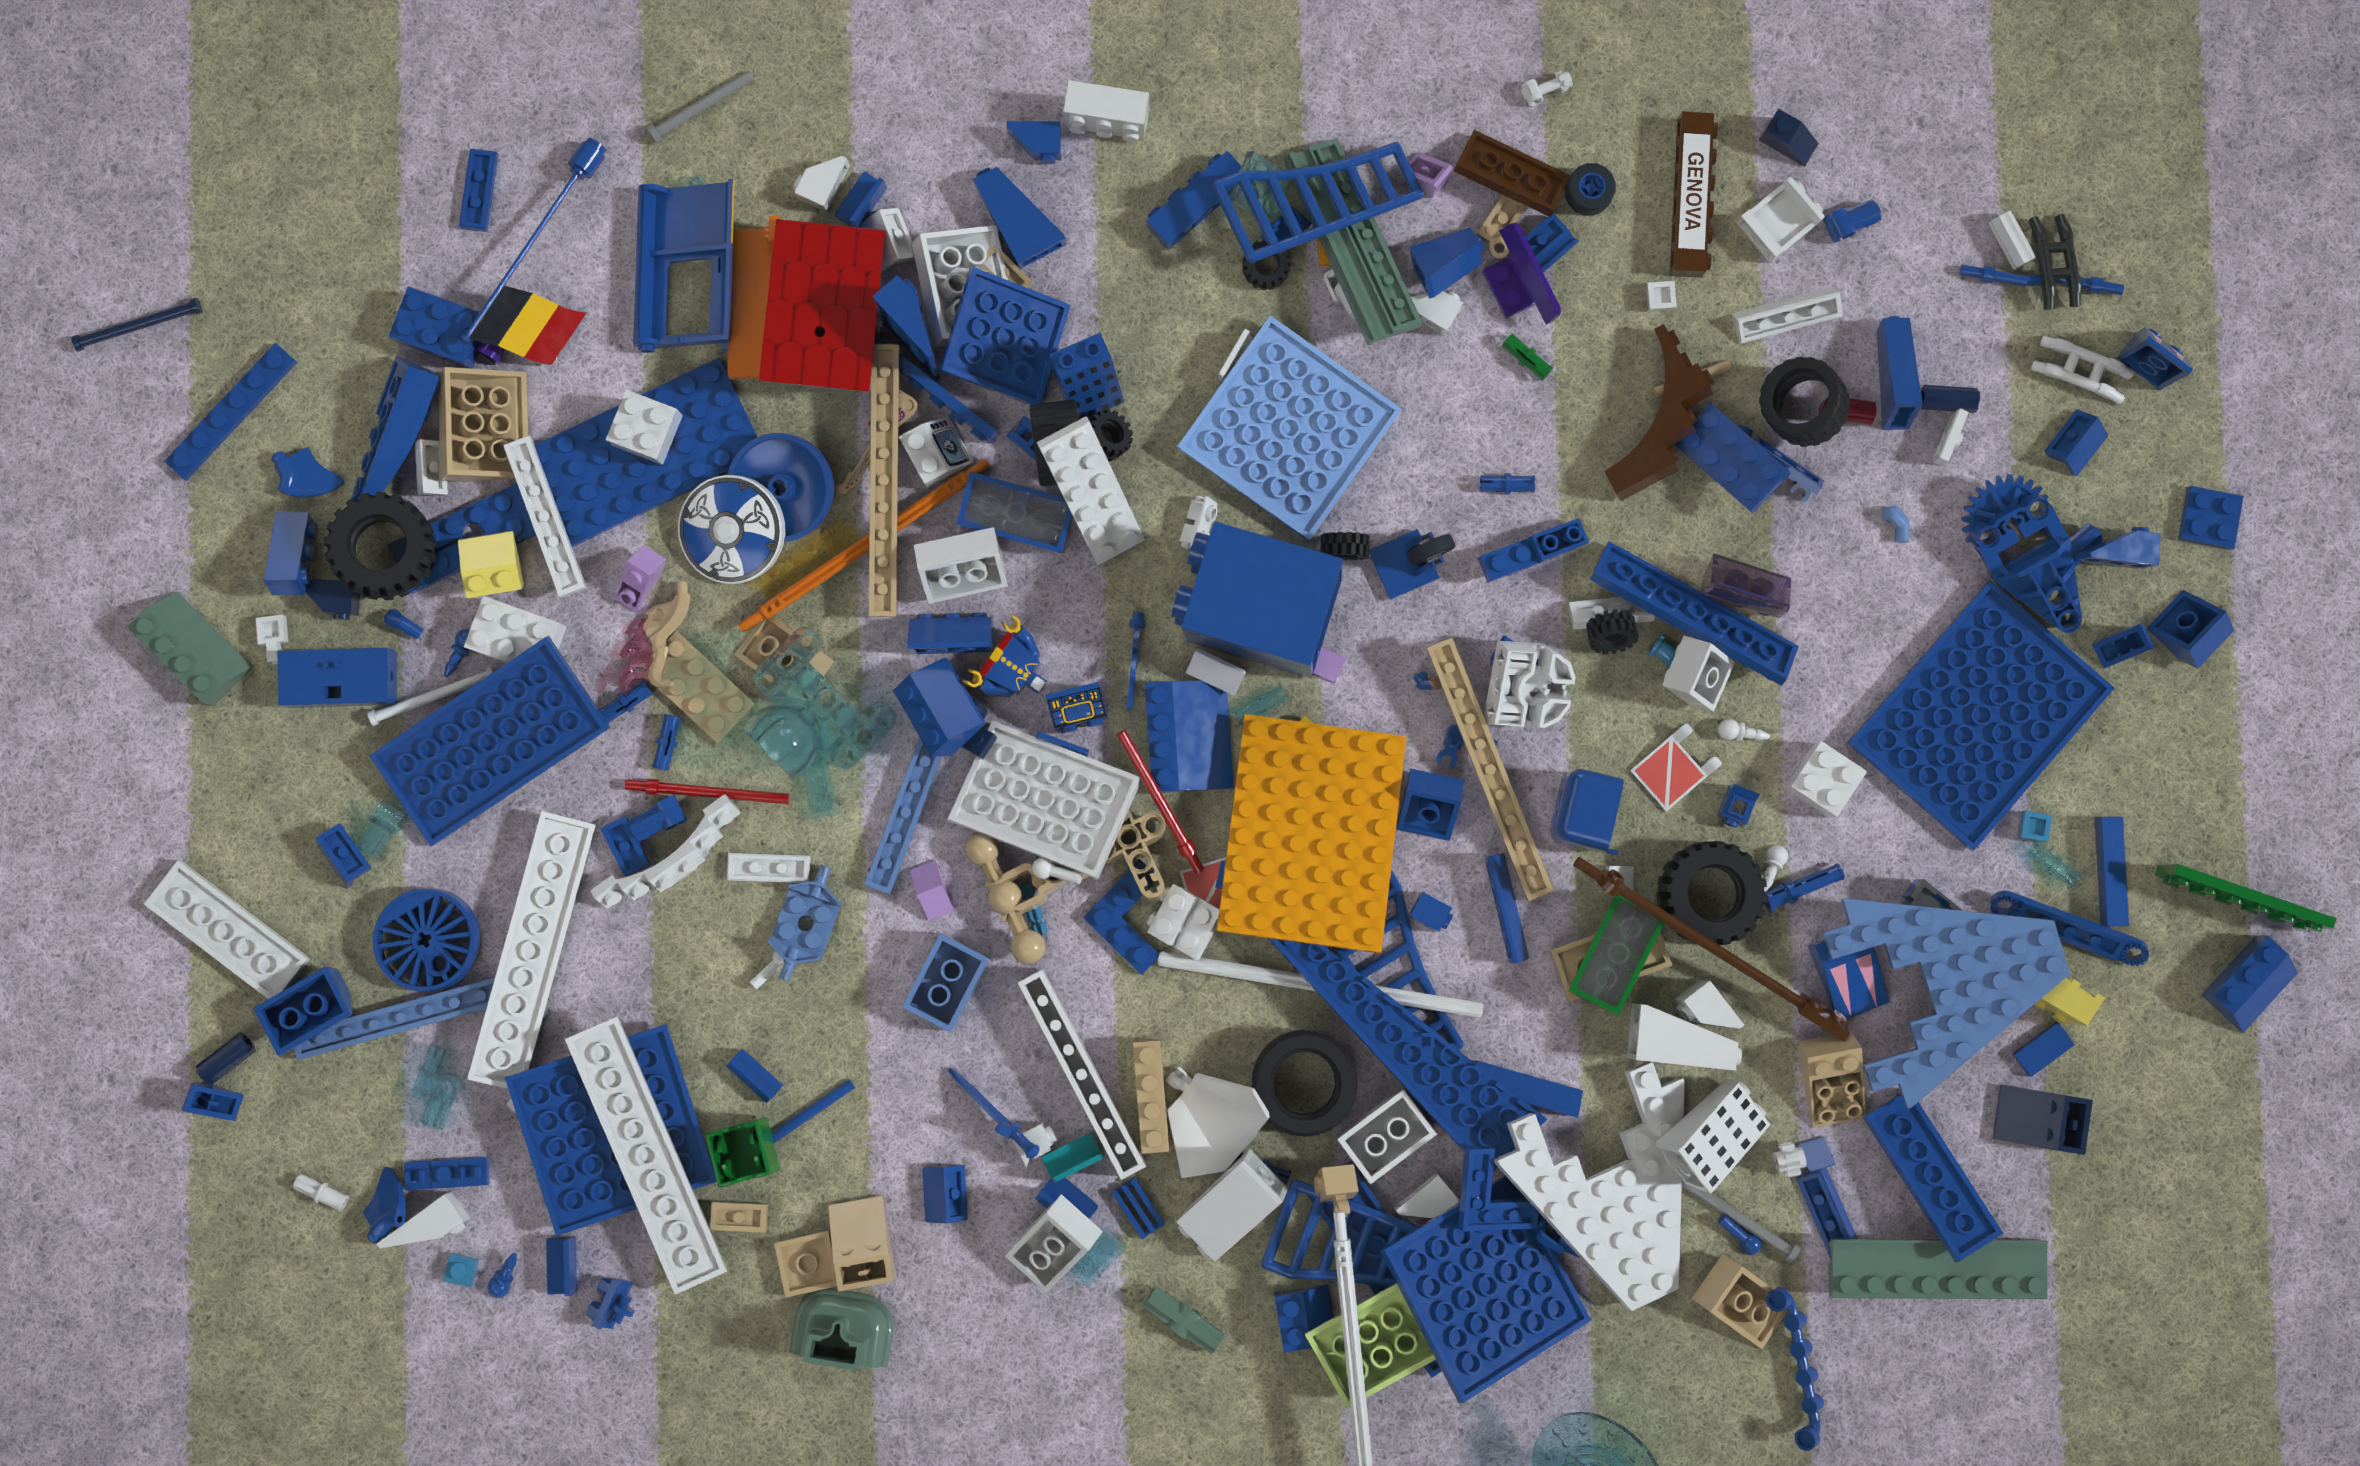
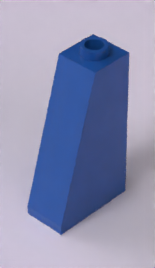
(1018, 220)
(1897, 374)

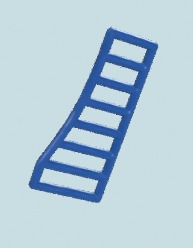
(1298, 175)
(1409, 947)
(1324, 1272)

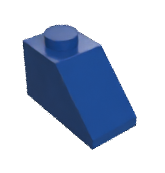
(1038, 139)

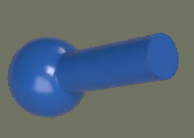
(1748, 1242)

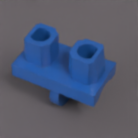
(614, 1305)

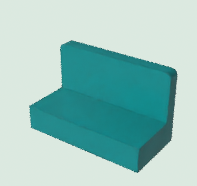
(1072, 1157)

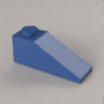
(2127, 549)

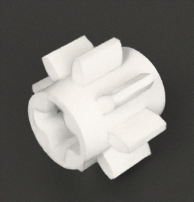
(1789, 1159)

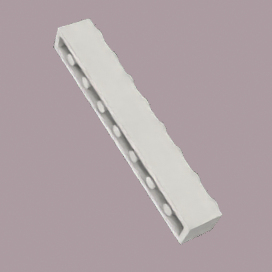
(1082, 1074)

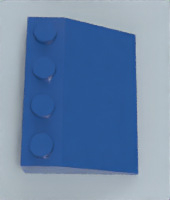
(903, 317)
(1188, 736)

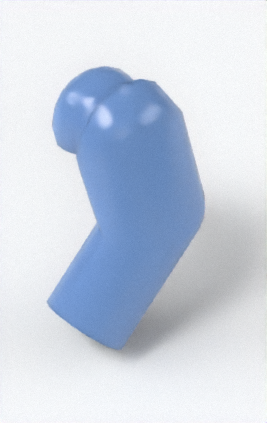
(1900, 521)

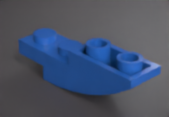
(1533, 550)

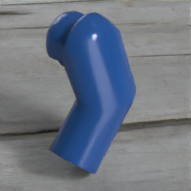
(397, 621)

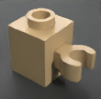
(1337, 1185)

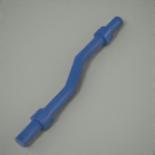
(1990, 274)

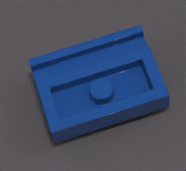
(1550, 241)

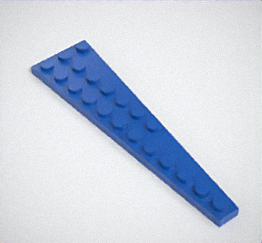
(1436, 1074)

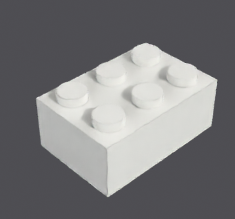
(1106, 111)
(960, 565)
(509, 631)
(1386, 1135)
(1053, 1243)

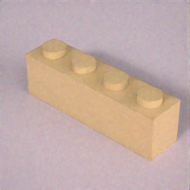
(1151, 1096)

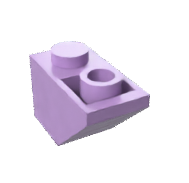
(639, 577)

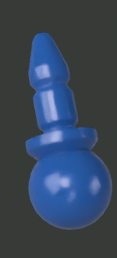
(460, 650)
(500, 1283)

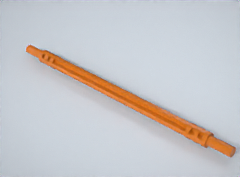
(859, 548)

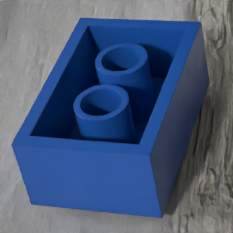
(435, 327)

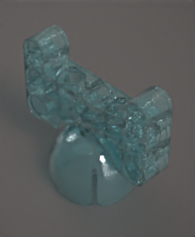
(794, 734)

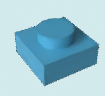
(2035, 826)
(461, 1269)

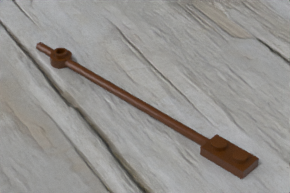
(1809, 1007)

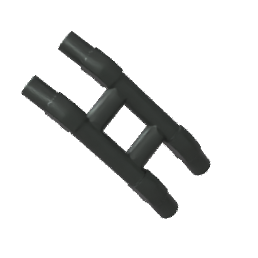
(2047, 274)

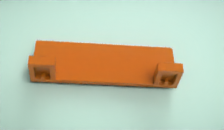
(749, 298)

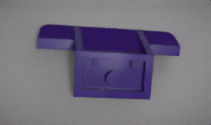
(1520, 280)

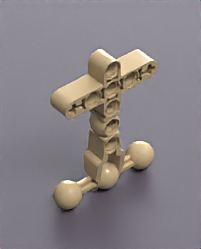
(1007, 897)

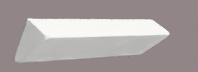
(1787, 314)

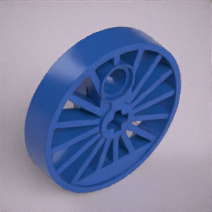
(437, 945)

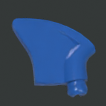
(303, 476)
(386, 1207)

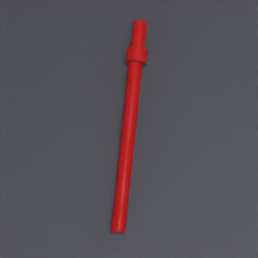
(654, 787)
(1185, 846)

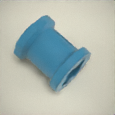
(1663, 651)

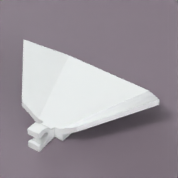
(1212, 1122)

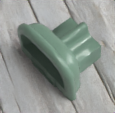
(843, 1321)

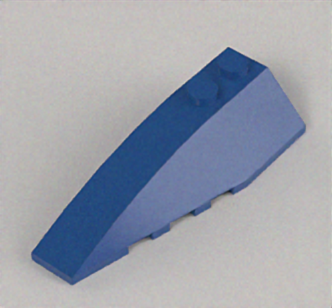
(402, 413)

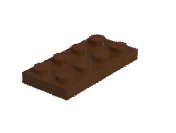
(1512, 173)

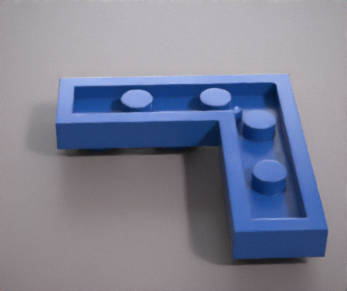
(1108, 921)
(1477, 1209)

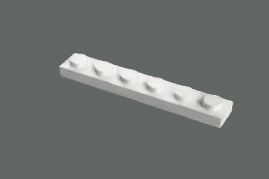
(545, 516)

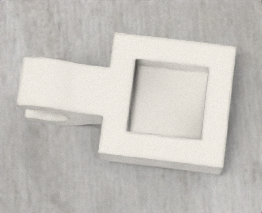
(272, 633)

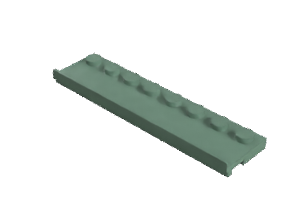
(1358, 254)
(1928, 1271)

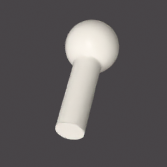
(1044, 868)
(768, 971)

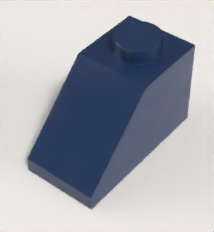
(1789, 137)
(334, 598)

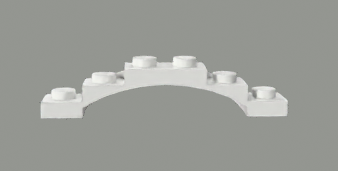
(675, 866)

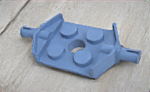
(804, 900)

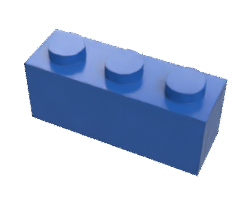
(291, 553)

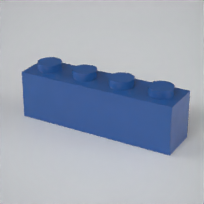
(1192, 203)

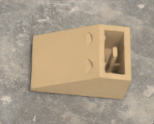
(1833, 1079)
(861, 1243)

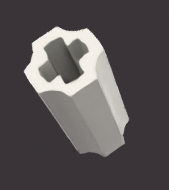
(2012, 240)

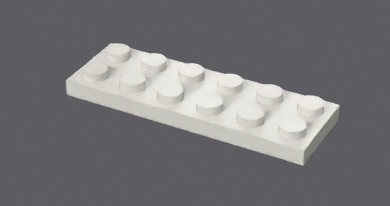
(1091, 490)
(226, 930)

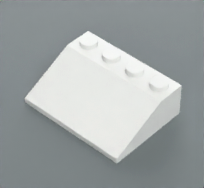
(943, 267)

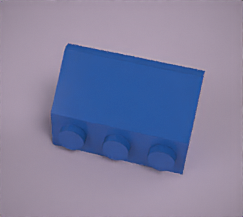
(950, 634)
(939, 708)
(2251, 982)
(305, 1009)

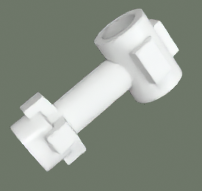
(1533, 92)

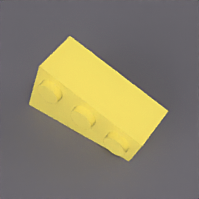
(2070, 1003)

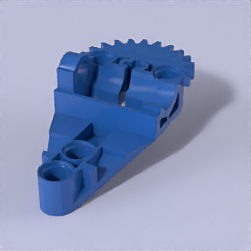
(2039, 569)

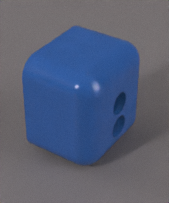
(1587, 810)

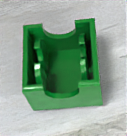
(742, 1152)

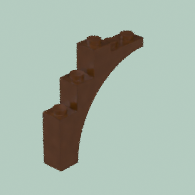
(1654, 456)

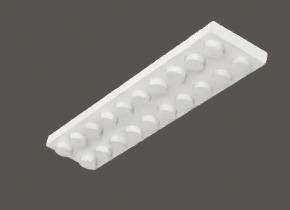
(531, 949)
(646, 1155)

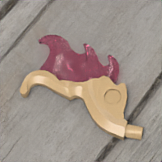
(648, 646)

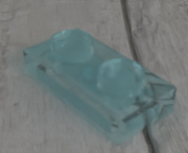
(1099, 1257)

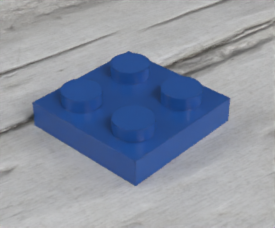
(2210, 517)

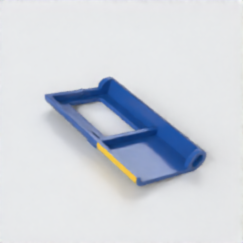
(676, 228)

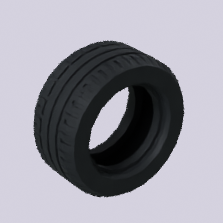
(1344, 1077)

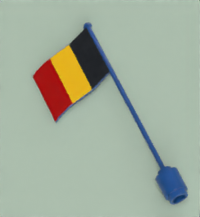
(522, 319)

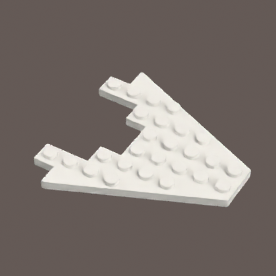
(1624, 1216)

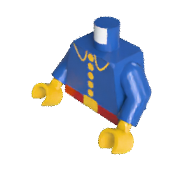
(1010, 665)

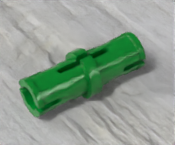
(1527, 357)

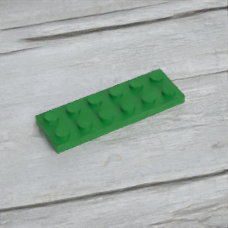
(2251, 900)

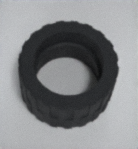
(1787, 376)
(1046, 420)

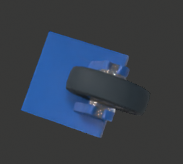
(1410, 561)

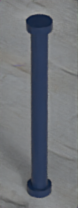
(137, 324)

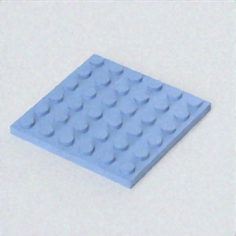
(1289, 428)

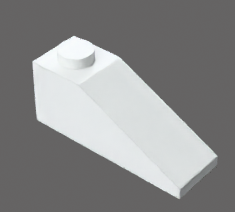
(434, 1222)

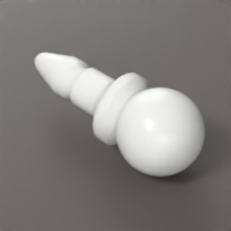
(1730, 729)
(1776, 858)

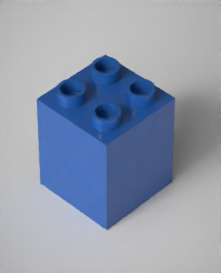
(1258, 598)

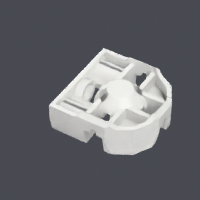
(1520, 660)

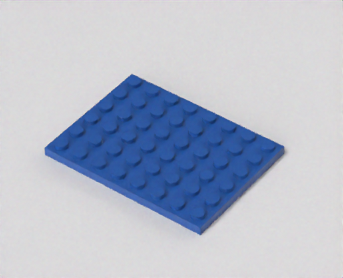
(1980, 715)

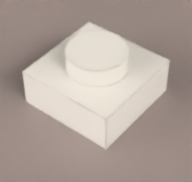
(1661, 296)

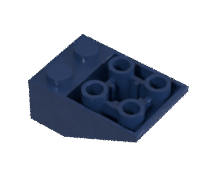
(2042, 1119)

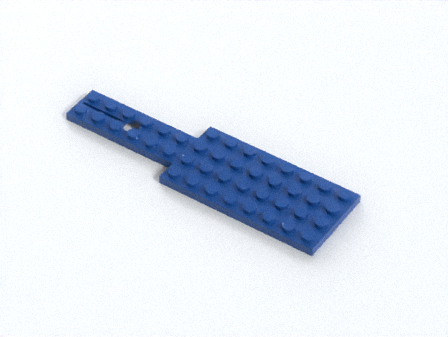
(605, 485)

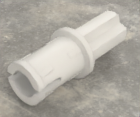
(320, 1192)

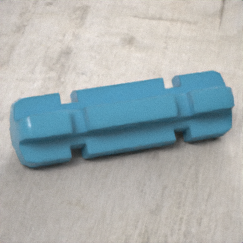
(1034, 916)

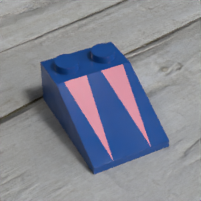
(2155, 359)
(1851, 981)

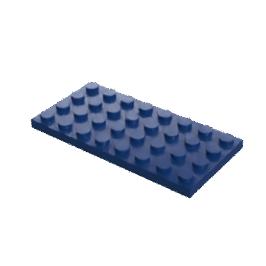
(489, 741)

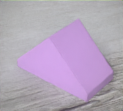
(1430, 172)
(931, 890)

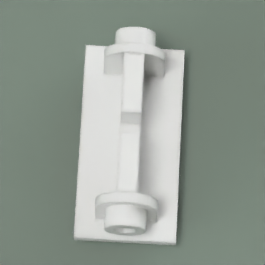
(1203, 512)

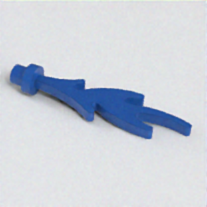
(1136, 622)

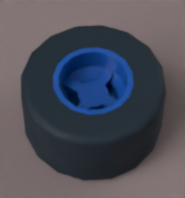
(1593, 179)

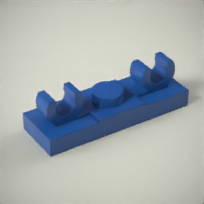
(1803, 477)
(446, 1173)

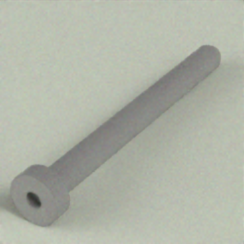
(699, 106)

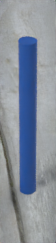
(812, 1110)

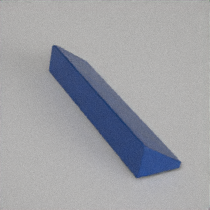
(2111, 871)
(1506, 908)
(1537, 1090)
(1825, 1206)

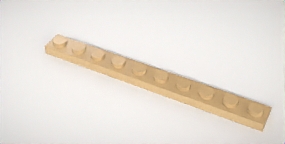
(884, 481)
(1489, 769)

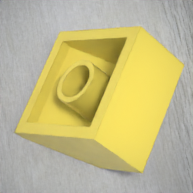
(490, 564)

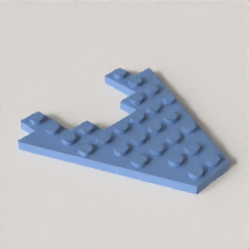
(1976, 972)

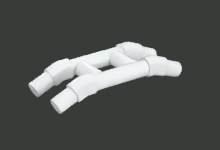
(2068, 375)

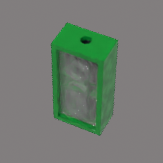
(1616, 956)

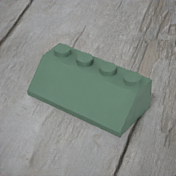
(190, 648)

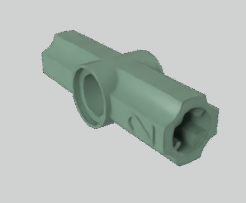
(1183, 1321)

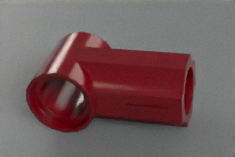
(1860, 413)

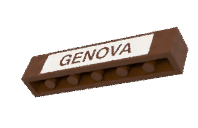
(1692, 194)

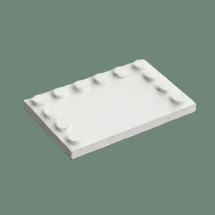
(1046, 800)

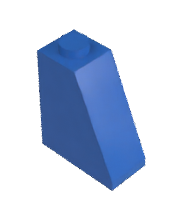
(1446, 260)

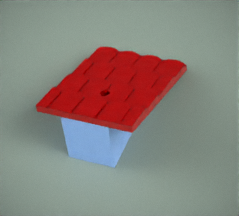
(827, 281)

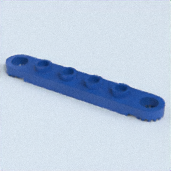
(2075, 929)

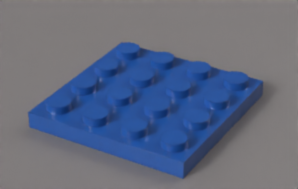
(1004, 337)

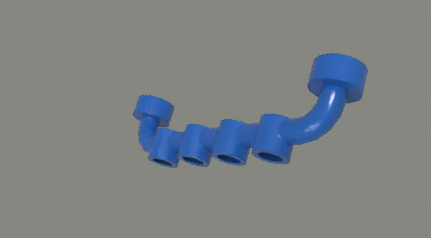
(1778, 1300)

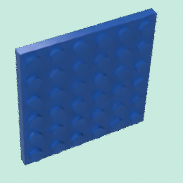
(570, 1145)
(1483, 1295)

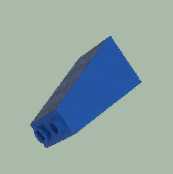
(1087, 376)

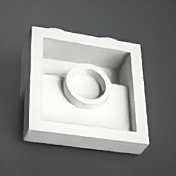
(1184, 921)

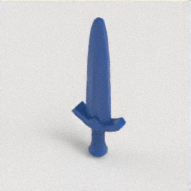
(1004, 1126)

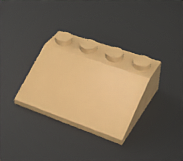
(476, 418)

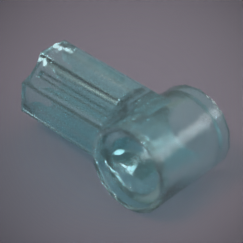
(385, 823)
(439, 1102)

